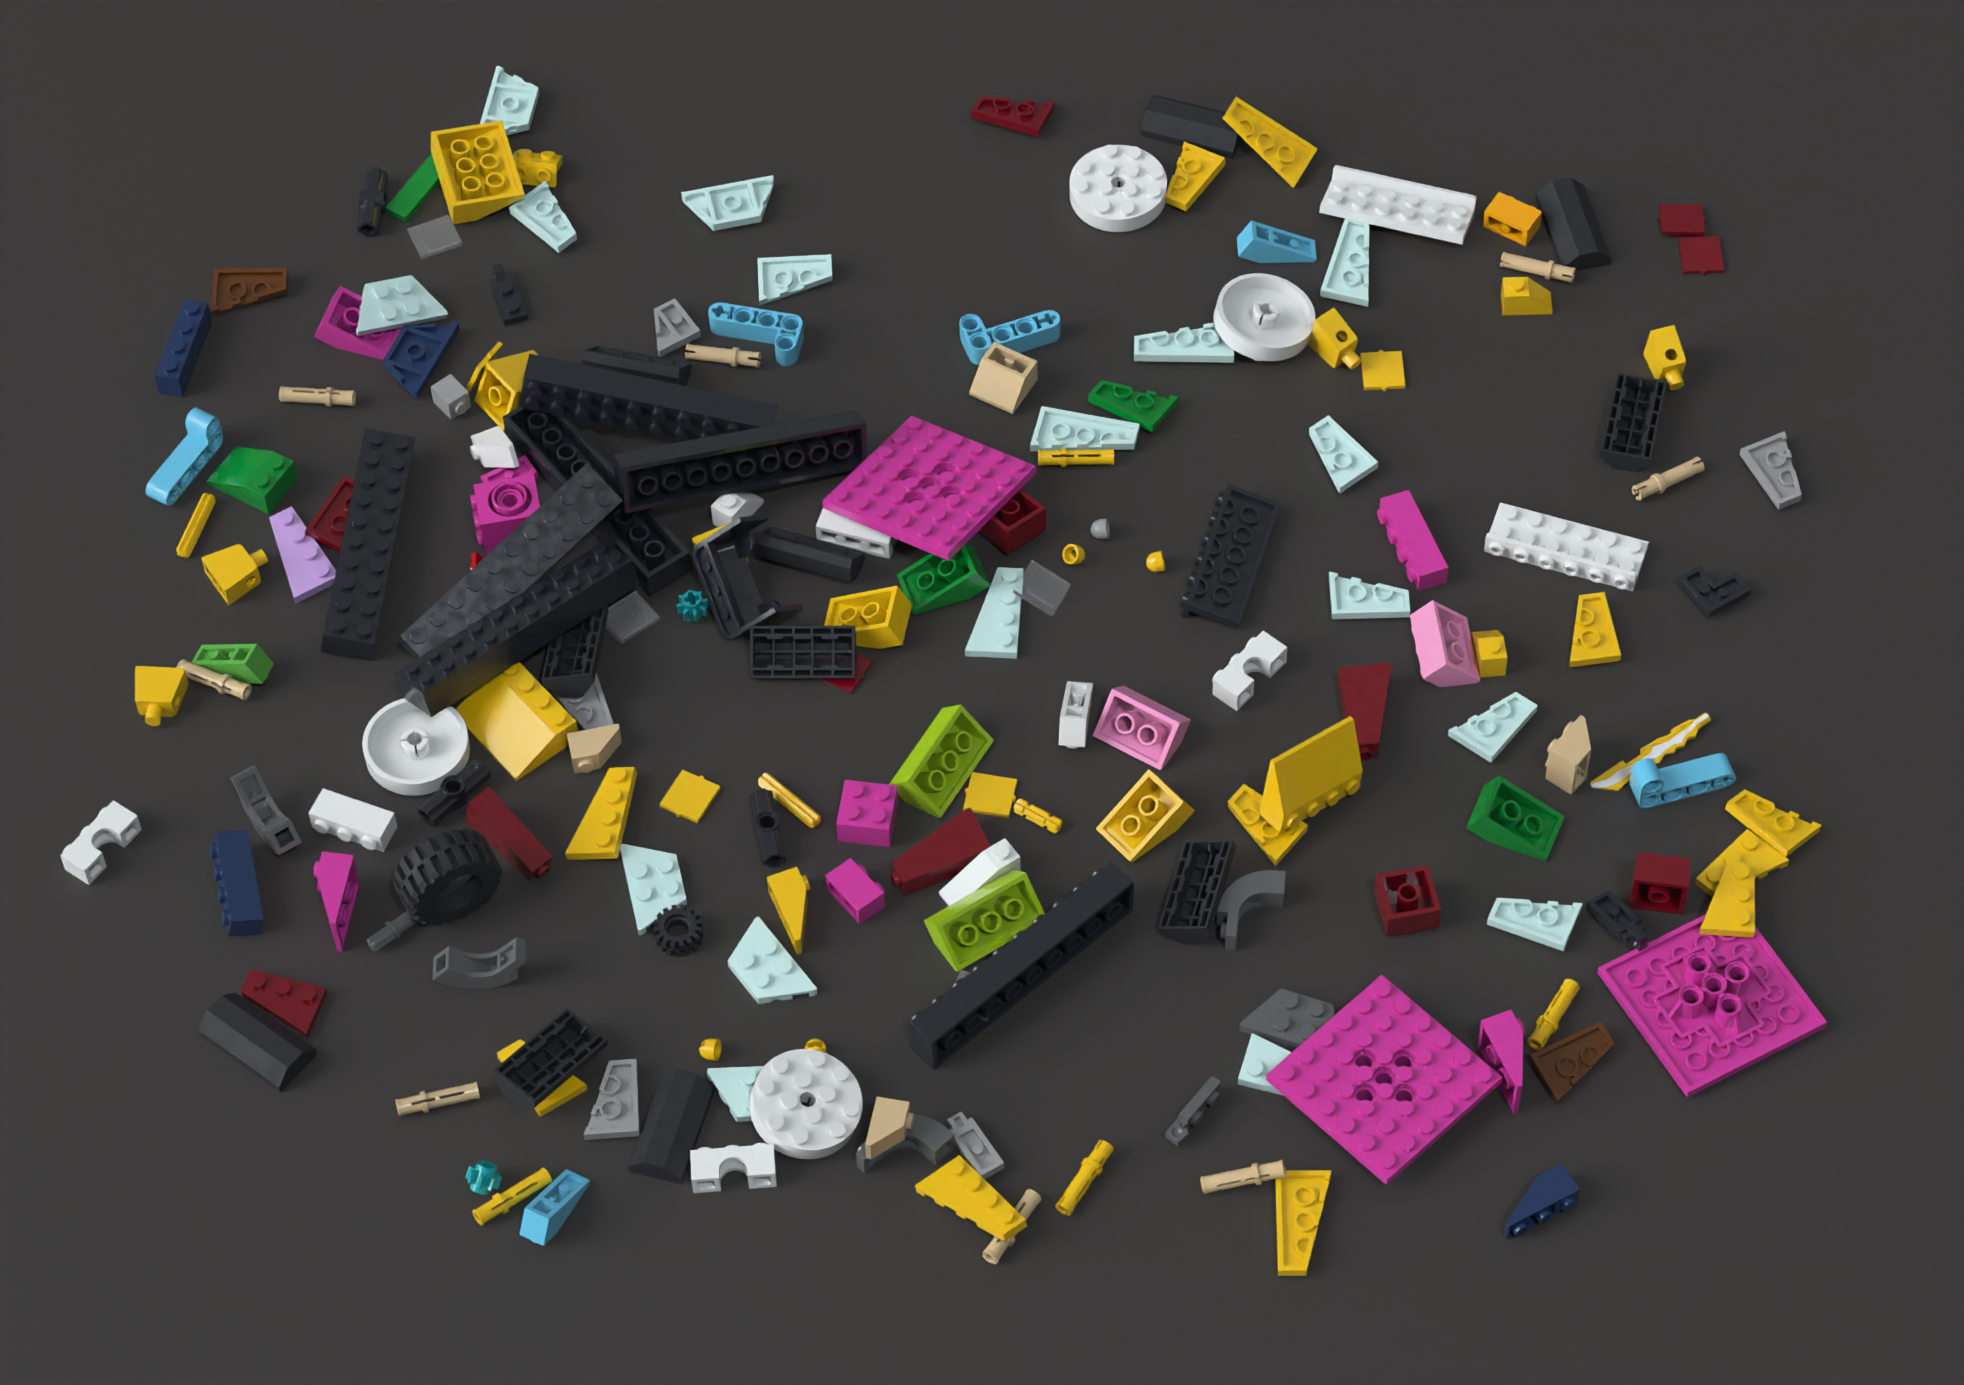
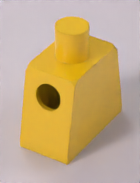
(1334, 340)
(1666, 356)
(234, 571)
(159, 692)

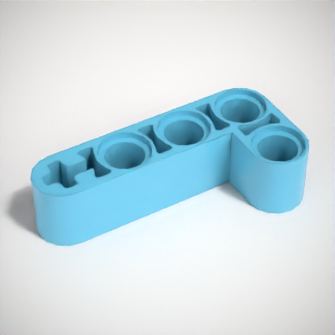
(760, 325)
(1016, 335)
(188, 458)
(1679, 781)

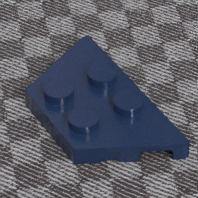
(418, 354)

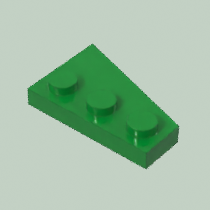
(1132, 405)

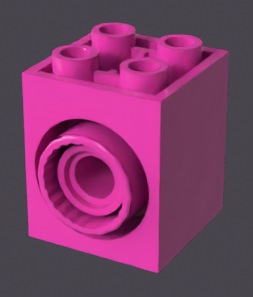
(502, 507)

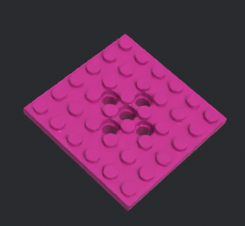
(929, 487)
(1710, 1003)
(1369, 1061)

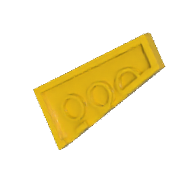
(605, 820)

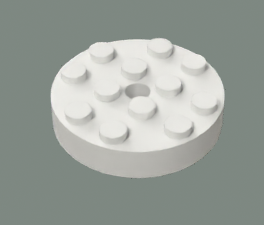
(1115, 209)
(1284, 313)
(391, 744)
(800, 1129)

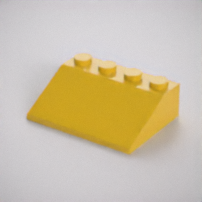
(476, 170)
(517, 721)
(1312, 776)

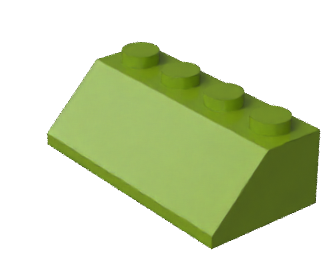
(942, 761)
(984, 919)

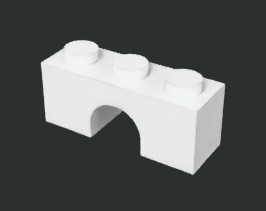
(1260, 655)
(112, 825)
(711, 1165)

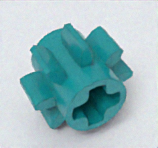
(692, 605)
(483, 1177)

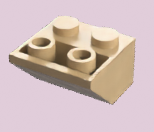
(1004, 378)
(1569, 756)

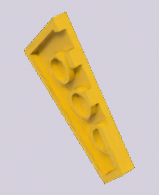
(1273, 142)
(973, 1198)
(1298, 1215)

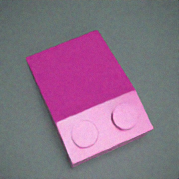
(340, 326)
(339, 890)
(1502, 1050)

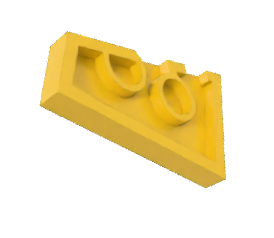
(1193, 174)
(1777, 828)
(1745, 849)
(1733, 903)

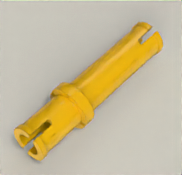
(1075, 457)
(1548, 1022)
(1090, 1169)
(484, 1212)

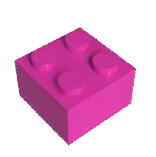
(867, 813)

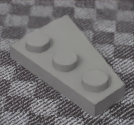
(588, 709)

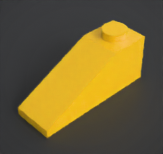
(790, 898)

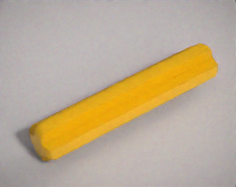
(195, 525)
(789, 800)

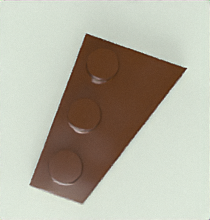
(246, 286)
(1570, 1059)

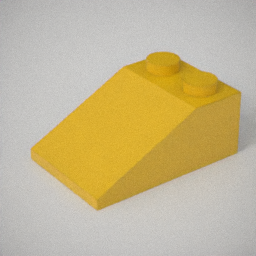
(877, 615)
(1144, 817)

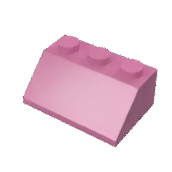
(1444, 646)
(1141, 727)

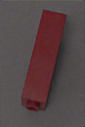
(1364, 698)
(508, 835)
(940, 854)

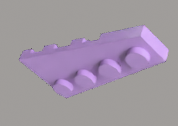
(302, 558)

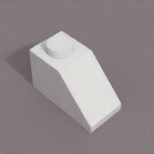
(494, 449)
(734, 505)

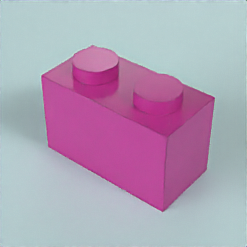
(855, 890)

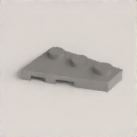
(1773, 469)
(617, 1103)

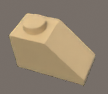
(593, 747)
(888, 1125)

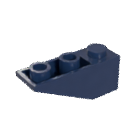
(1547, 1196)

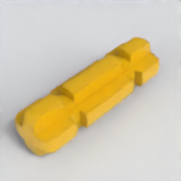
(1038, 815)

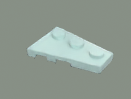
(544, 217)
(1341, 454)
(1361, 600)
(1496, 727)

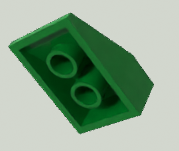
(255, 477)
(941, 582)
(1515, 819)

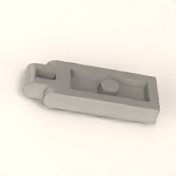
(974, 1146)

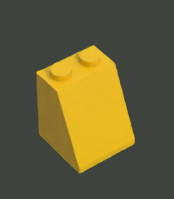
(502, 386)

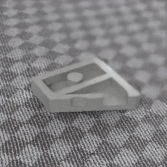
(673, 327)

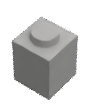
(450, 397)

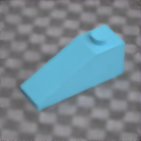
(1272, 245)
(552, 1207)

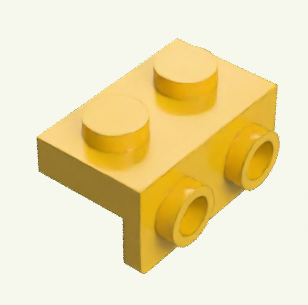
(537, 167)

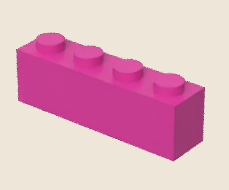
(1413, 540)

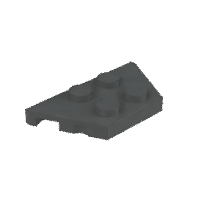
(1288, 1018)

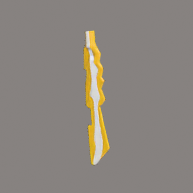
(1620, 774)

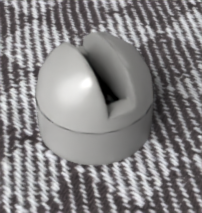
(1100, 529)

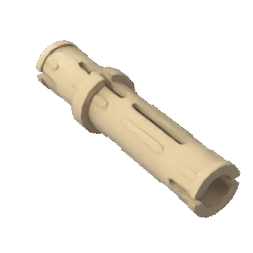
(1538, 267)
(722, 355)
(319, 396)
(1659, 482)
(223, 683)
(405, 1106)
(1244, 1176)
(1025, 1208)

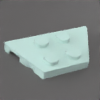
(510, 102)
(731, 203)
(396, 303)
(652, 883)
(767, 967)
(735, 1088)

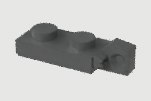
(1193, 1111)

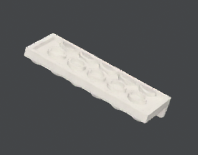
(1399, 204)
(1566, 546)

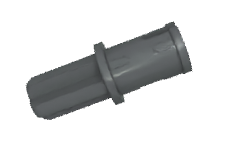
(391, 931)

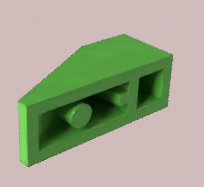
(241, 661)

